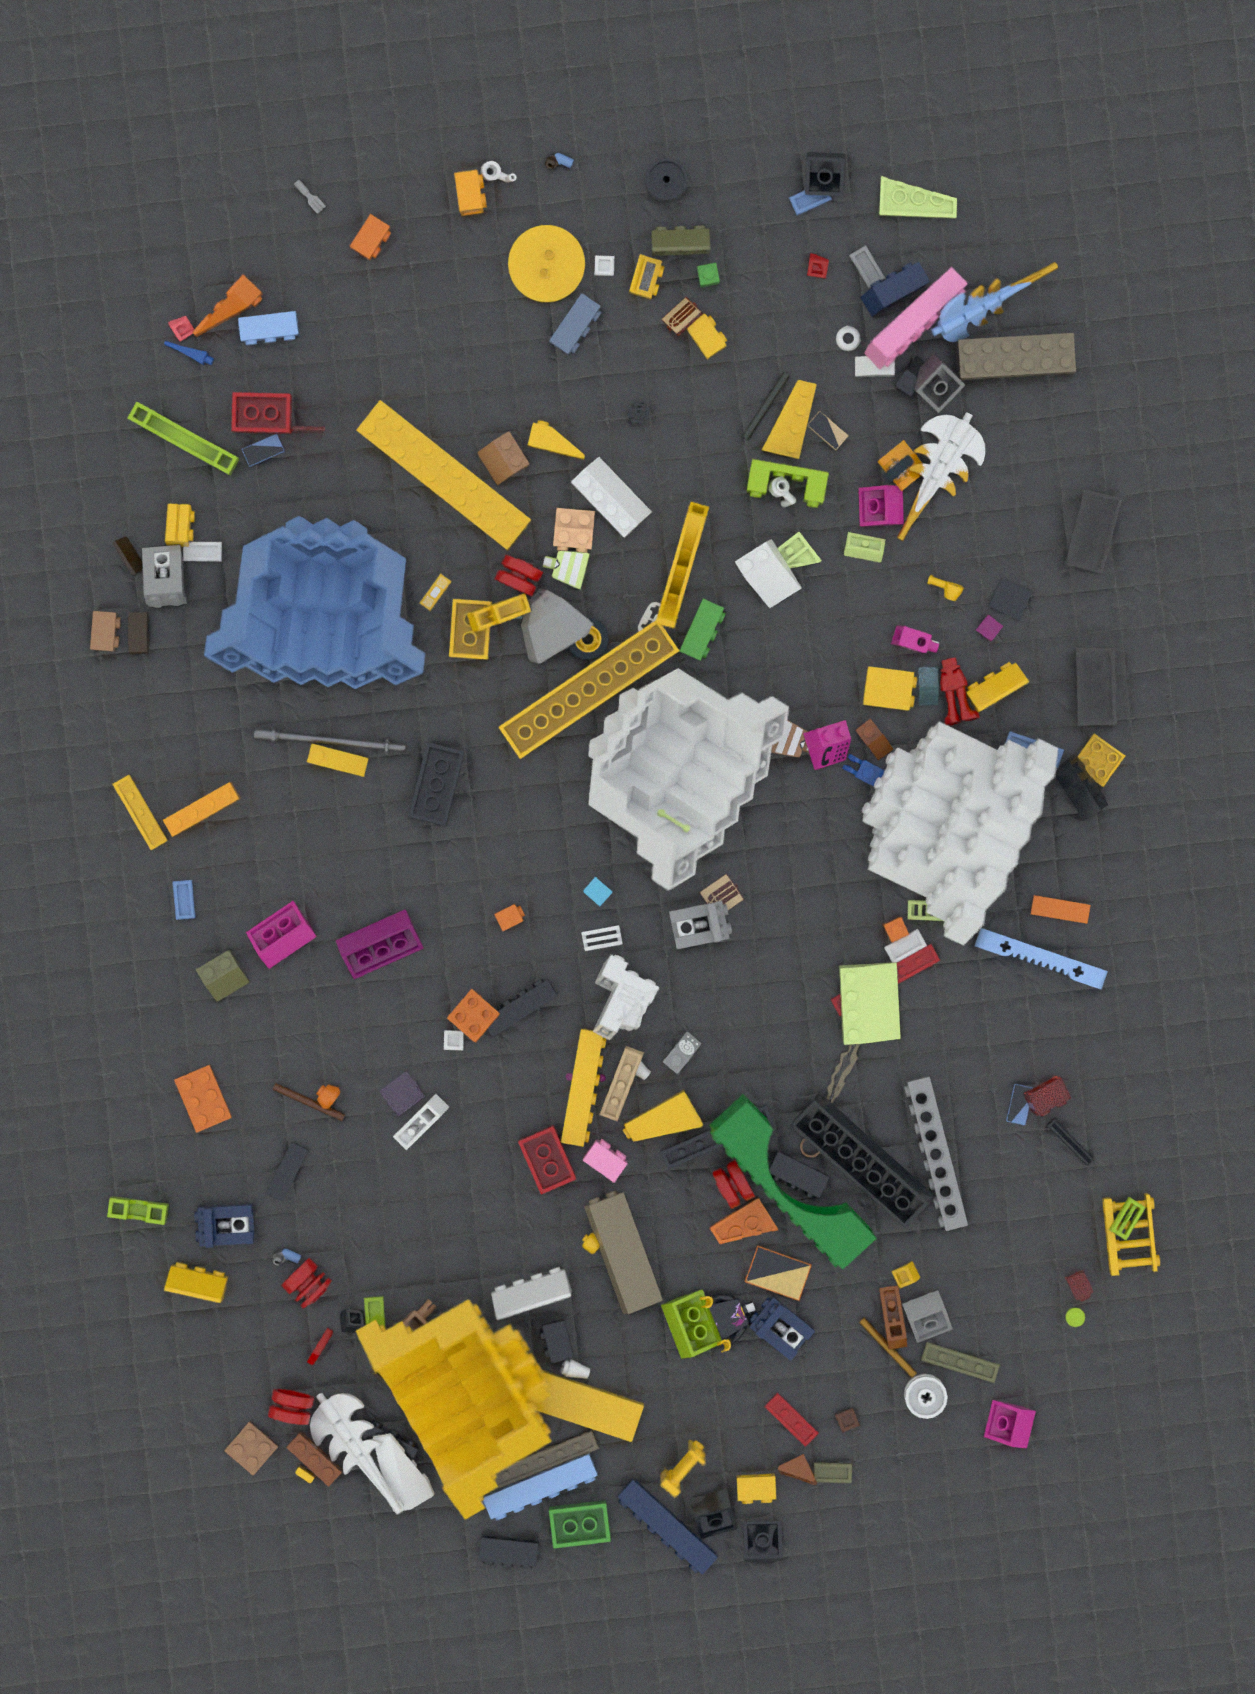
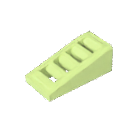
(911, 911)

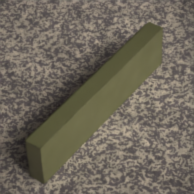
(960, 1362)

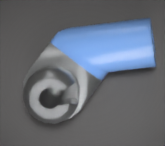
(285, 1255)

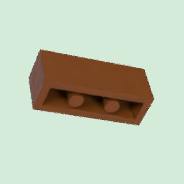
(314, 1458)

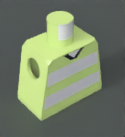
(568, 567)

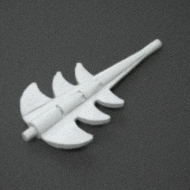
(334, 1418)

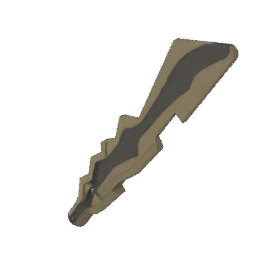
(842, 1070)

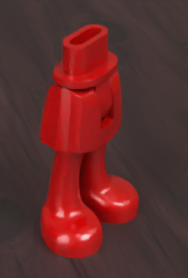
(954, 680)

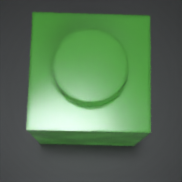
(708, 275)

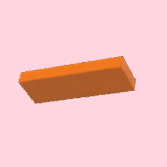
(1060, 909)

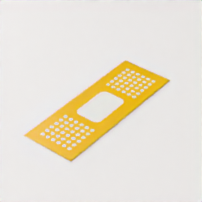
(435, 592)

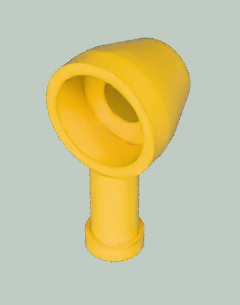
(951, 590)

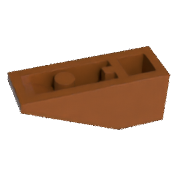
(893, 1317)

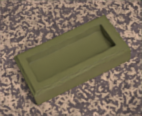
(833, 1472)

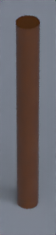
(307, 1101)

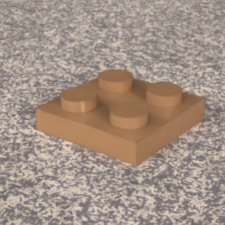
(251, 1448)

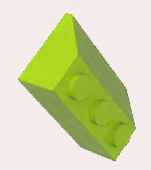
(691, 1324)

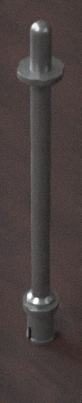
(274, 735)

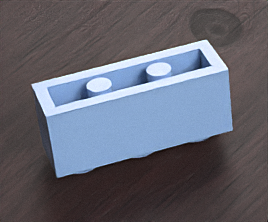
(268, 327)

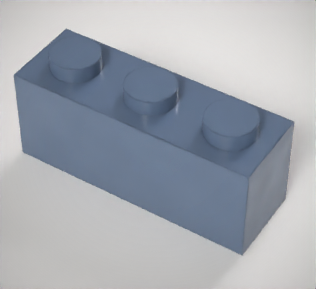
(575, 325)

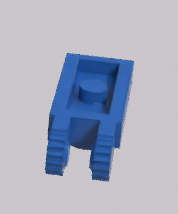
(866, 772)

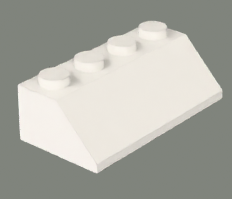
(611, 497)

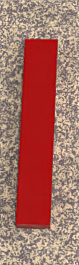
(905, 968)

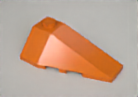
(239, 299)

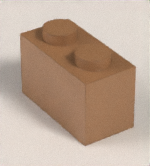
(105, 631)

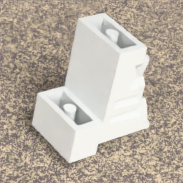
(627, 1000)

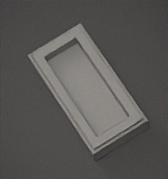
(866, 266)

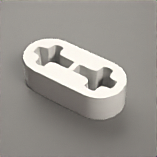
(647, 614)

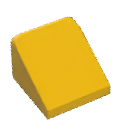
(906, 1274)

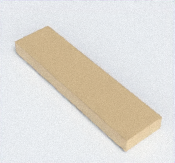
(621, 1083)

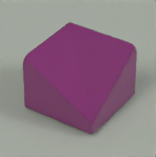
(989, 628)

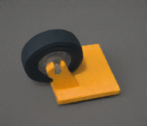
(897, 464)

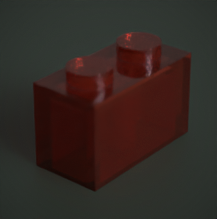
(1047, 1096)

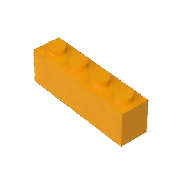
(201, 809)

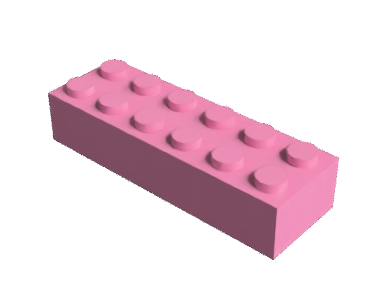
(915, 320)

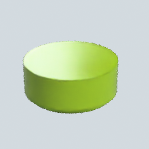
(1075, 1317)

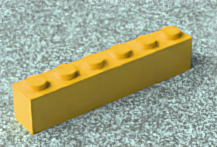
(582, 1088)

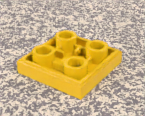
(1100, 759)

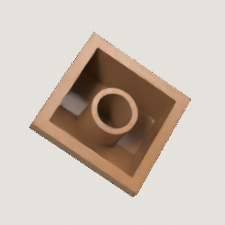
(503, 458)

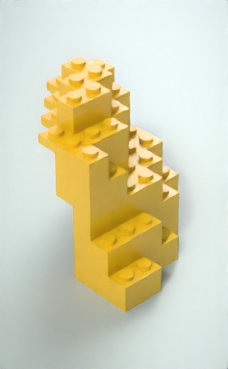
(464, 1396)

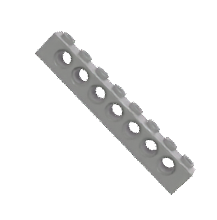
(958, 1218)

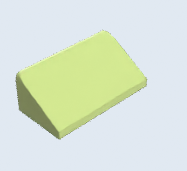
(864, 547)

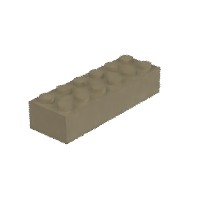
(1016, 356)

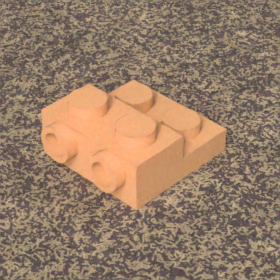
(573, 529)

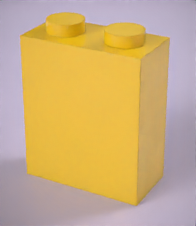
(889, 688)

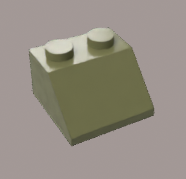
(222, 975)

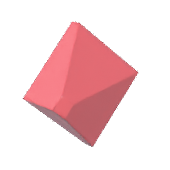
(181, 327)

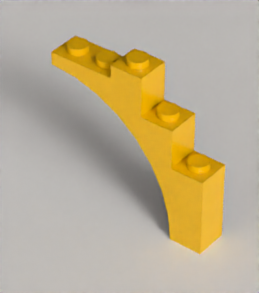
(682, 564)

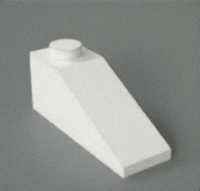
(421, 1121)

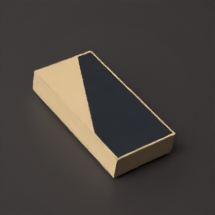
(827, 430)

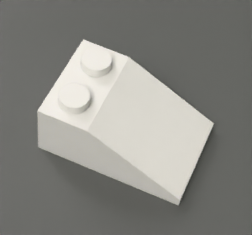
(768, 573)

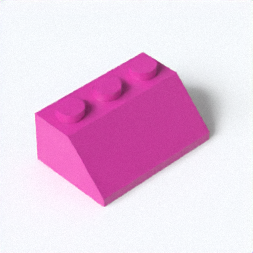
(281, 934)

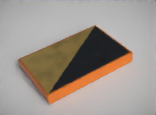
(778, 1273)

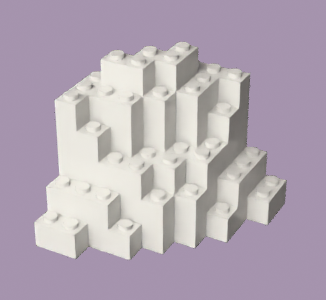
(684, 754)
(955, 820)

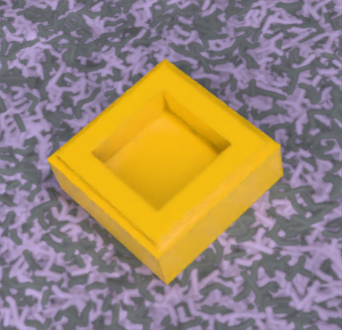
(305, 1474)

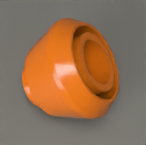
(327, 1095)

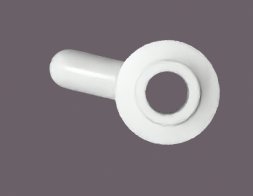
(496, 173)
(777, 492)

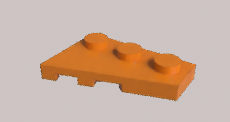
(744, 1222)

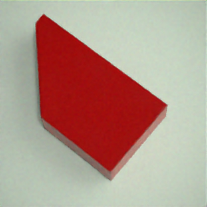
(320, 1346)

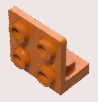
(473, 1015)

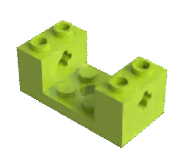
(815, 482)

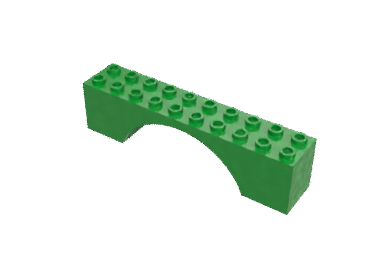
(834, 1228)

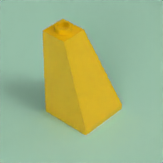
(667, 1117)

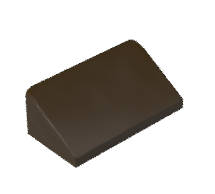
(129, 555)

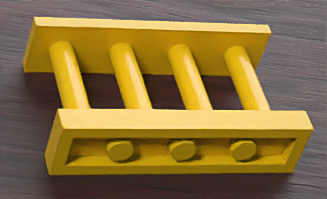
(1114, 1245)
(671, 1479)

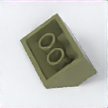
(680, 241)

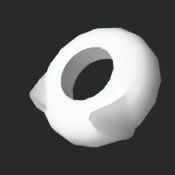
(839, 338)

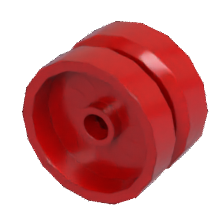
(519, 573)
(731, 1185)
(291, 1406)

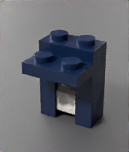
(208, 1229)
(766, 1318)

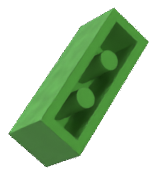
(702, 630)

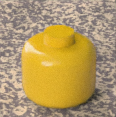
(590, 1243)

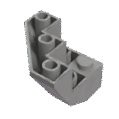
(551, 626)

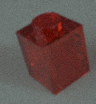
(1079, 1286)

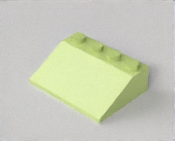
(869, 1003)

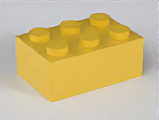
(463, 641)

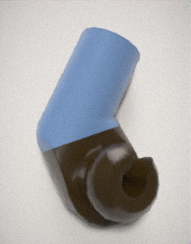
(558, 159)

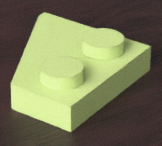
(798, 552)

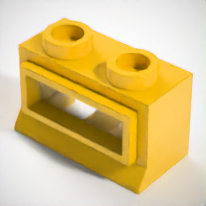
(646, 276)

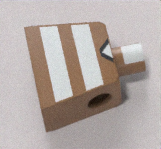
(793, 742)

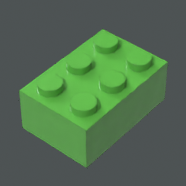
(579, 1524)

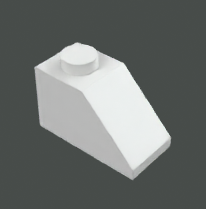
(866, 368)

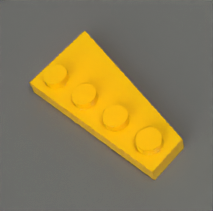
(790, 427)

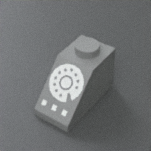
(682, 1052)

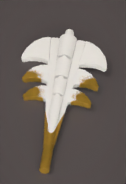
(955, 439)

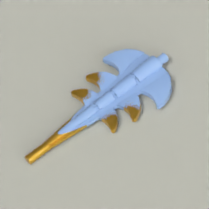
(956, 316)

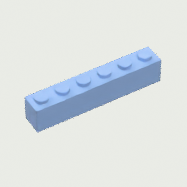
(538, 1486)

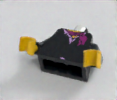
(728, 1316)

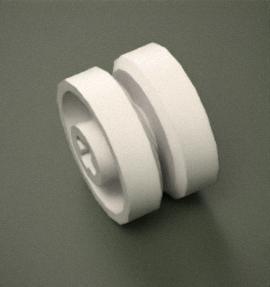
(930, 1406)

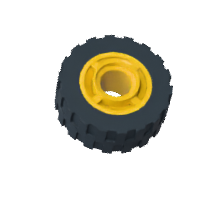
(598, 645)

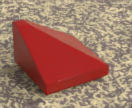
(817, 266)

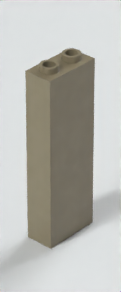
(623, 1252)

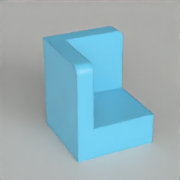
(597, 891)

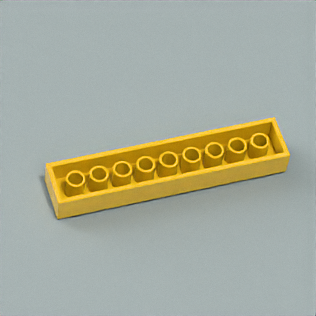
(443, 475)
(588, 689)

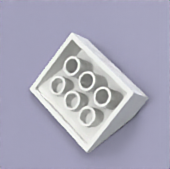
(531, 1293)

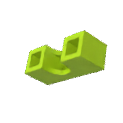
(138, 1209)

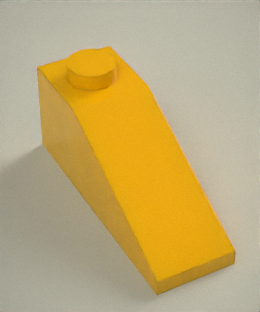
(548, 439)
(337, 760)

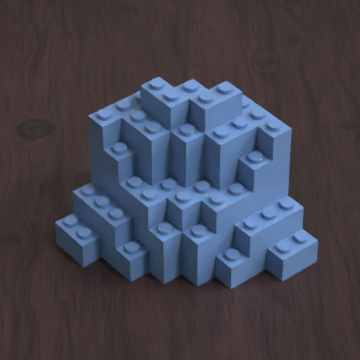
(318, 608)

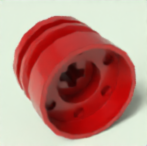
(306, 1283)

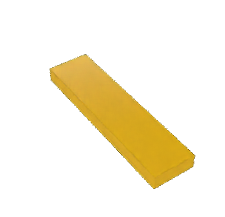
(140, 812)

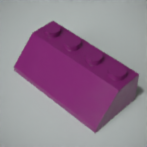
(379, 944)

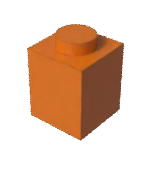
(509, 917)
(895, 929)

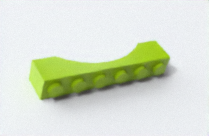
(183, 438)

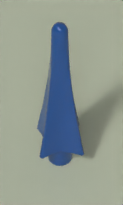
(198, 355)

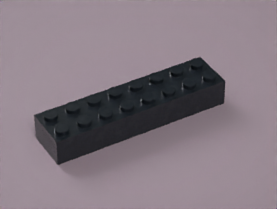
(862, 1160)

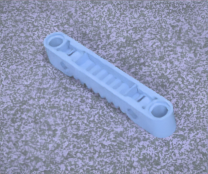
(1090, 975)

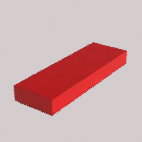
(791, 1419)

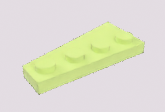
(913, 201)

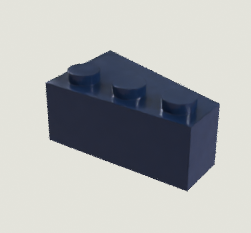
(894, 288)

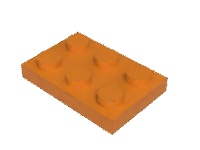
(203, 1098)

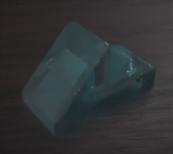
(928, 686)

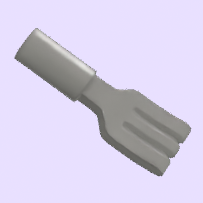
(315, 203)

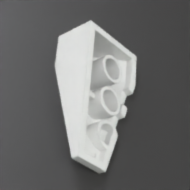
(401, 1474)

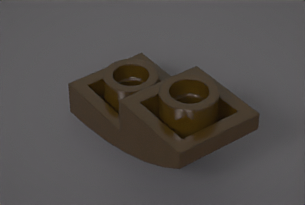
(138, 633)

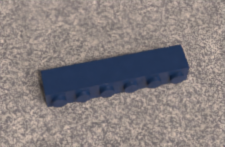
(667, 1525)

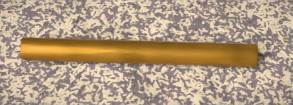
(892, 1352)

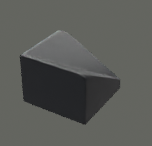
(351, 1320)

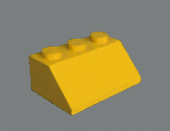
(996, 686)
(196, 1282)

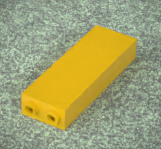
(591, 1407)

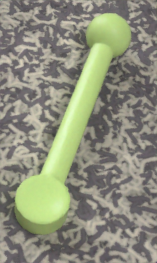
(661, 813)

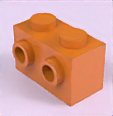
(371, 237)

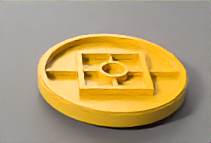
(546, 263)

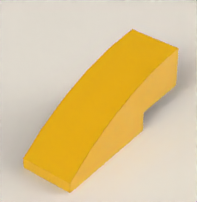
(498, 612)

